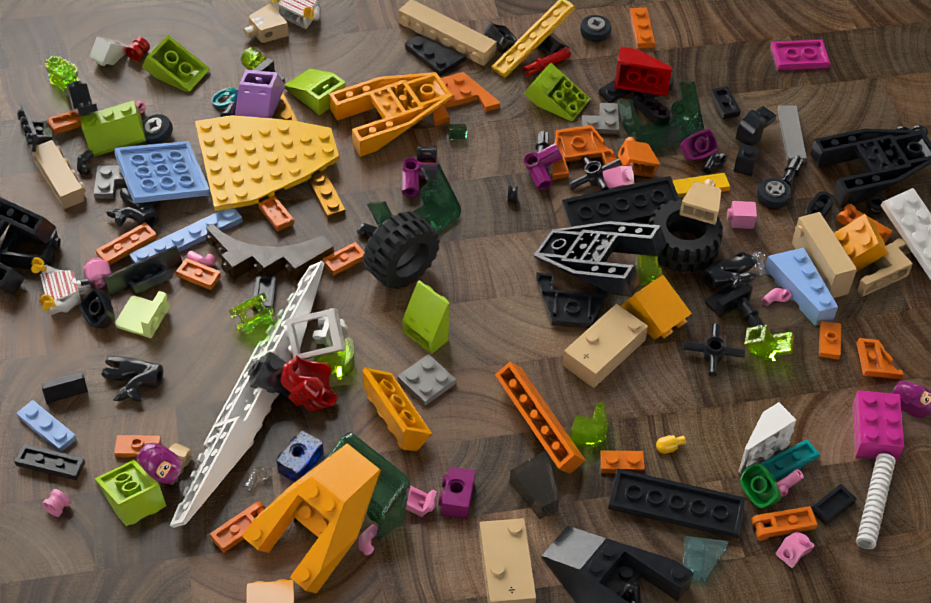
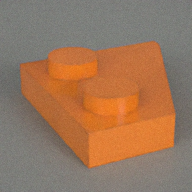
(876, 360)

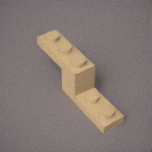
(892, 268)

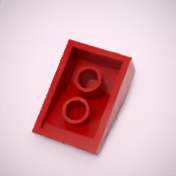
(642, 72)

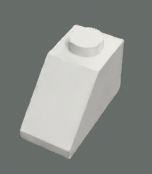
(107, 51)

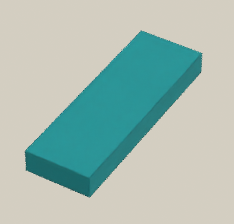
(791, 459)

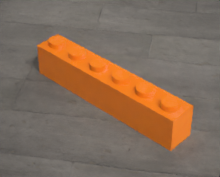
(540, 418)

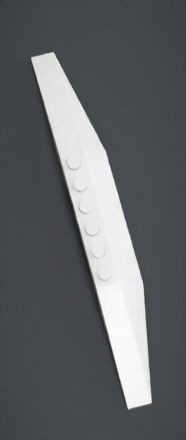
(246, 405)

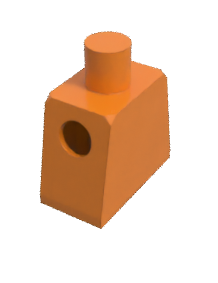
(639, 156)

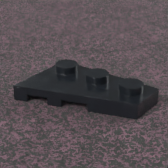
(434, 55)
(269, 375)

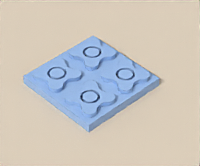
(161, 172)

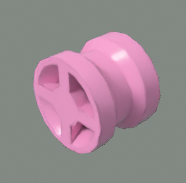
(56, 502)

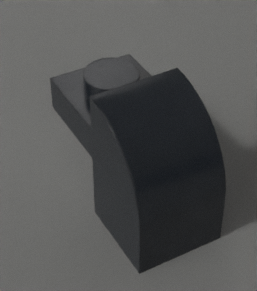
(753, 124)

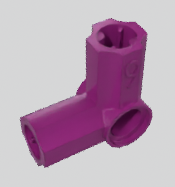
(538, 171)
(410, 176)

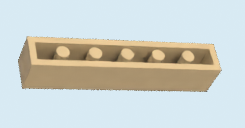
(447, 32)

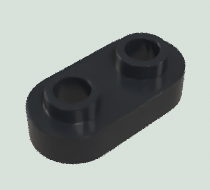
(820, 203)

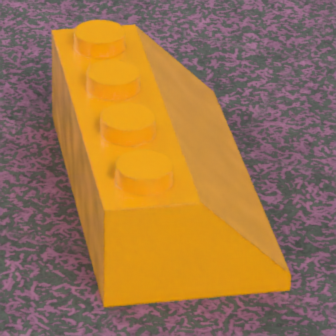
(395, 409)

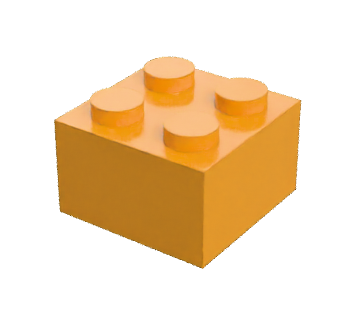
(862, 242)

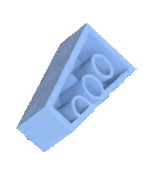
(798, 274)

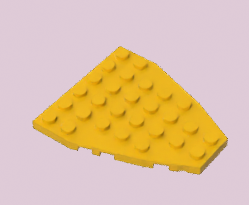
(260, 155)

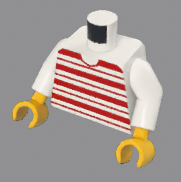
(299, 11)
(59, 287)

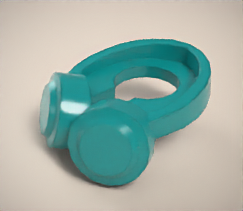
(225, 92)

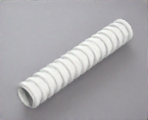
(875, 501)

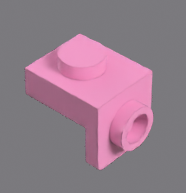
(421, 502)
(794, 548)

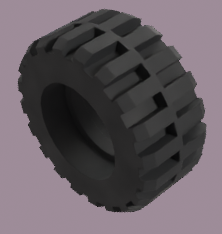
(401, 250)
(686, 254)

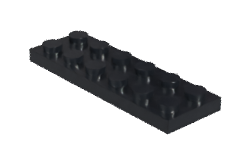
(620, 204)
(677, 503)

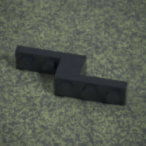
(80, 98)

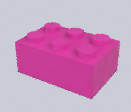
(877, 424)

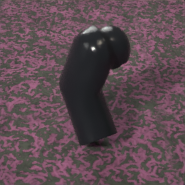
(82, 159)

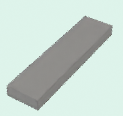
(791, 133)

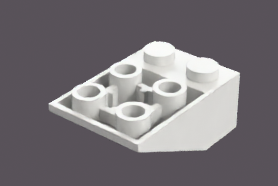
(769, 436)

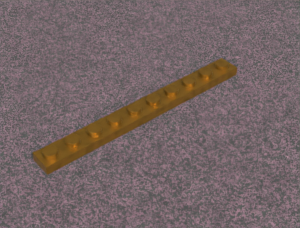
(319, 180)

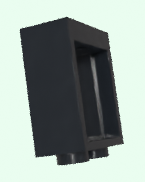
(11, 241)

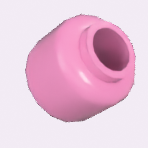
(95, 271)

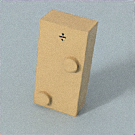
(825, 253)
(604, 345)
(506, 561)

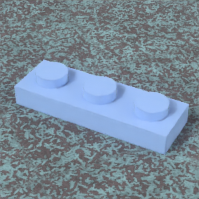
(46, 426)

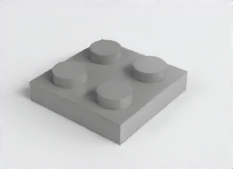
(426, 380)

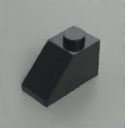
(746, 159)

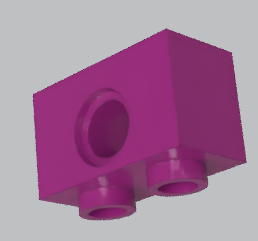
(457, 503)

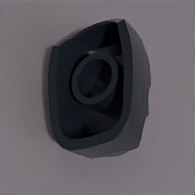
(502, 35)
(97, 309)

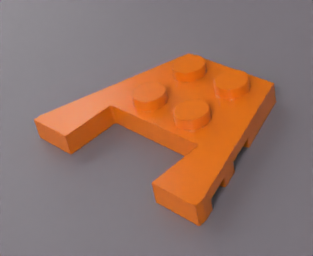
(463, 91)
(577, 143)

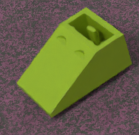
(314, 88)
(557, 94)
(427, 318)

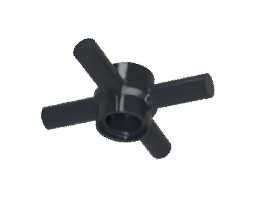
(594, 173)
(714, 349)

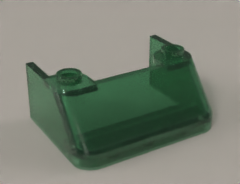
(684, 122)
(439, 201)
(391, 490)

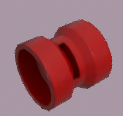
(137, 48)

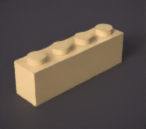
(58, 174)

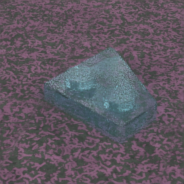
(702, 555)

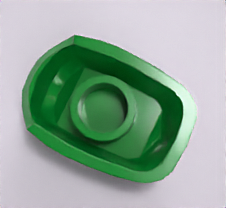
(760, 486)

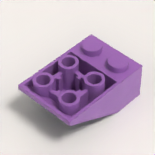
(259, 94)

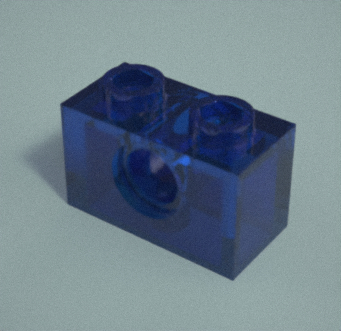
(296, 467)

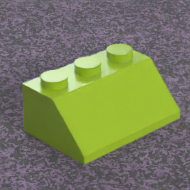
(113, 128)

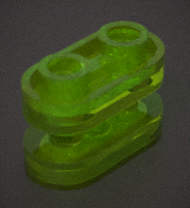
(61, 71)
(248, 324)

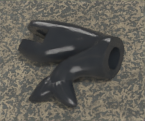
(139, 212)
(728, 271)
(138, 371)

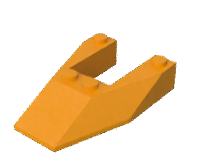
(399, 100)
(330, 504)

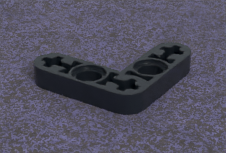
(659, 112)

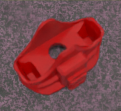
(308, 384)

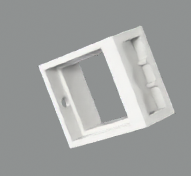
(335, 330)

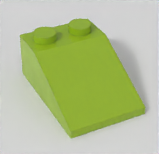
(175, 65)
(131, 492)

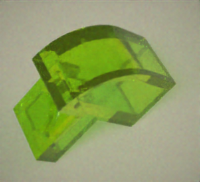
(647, 268)
(765, 345)
(340, 362)
(589, 431)

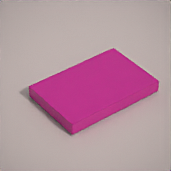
(800, 54)

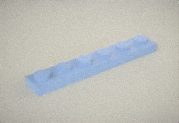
(189, 235)

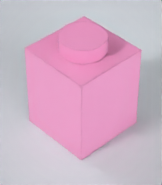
(618, 176)
(742, 214)

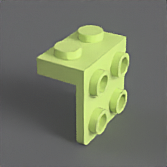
(143, 315)

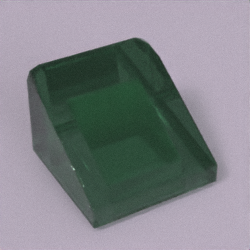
(457, 131)

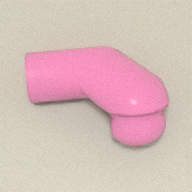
(208, 261)

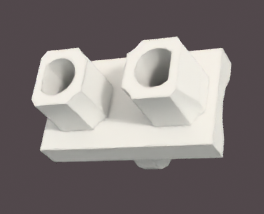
(324, 336)

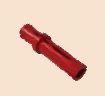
(540, 64)

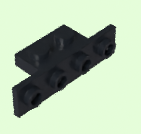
(35, 131)
(145, 273)

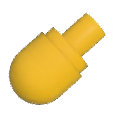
(669, 444)

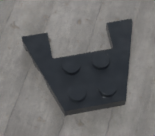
(570, 307)

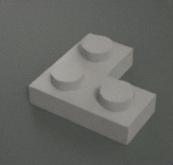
(607, 121)
(106, 180)

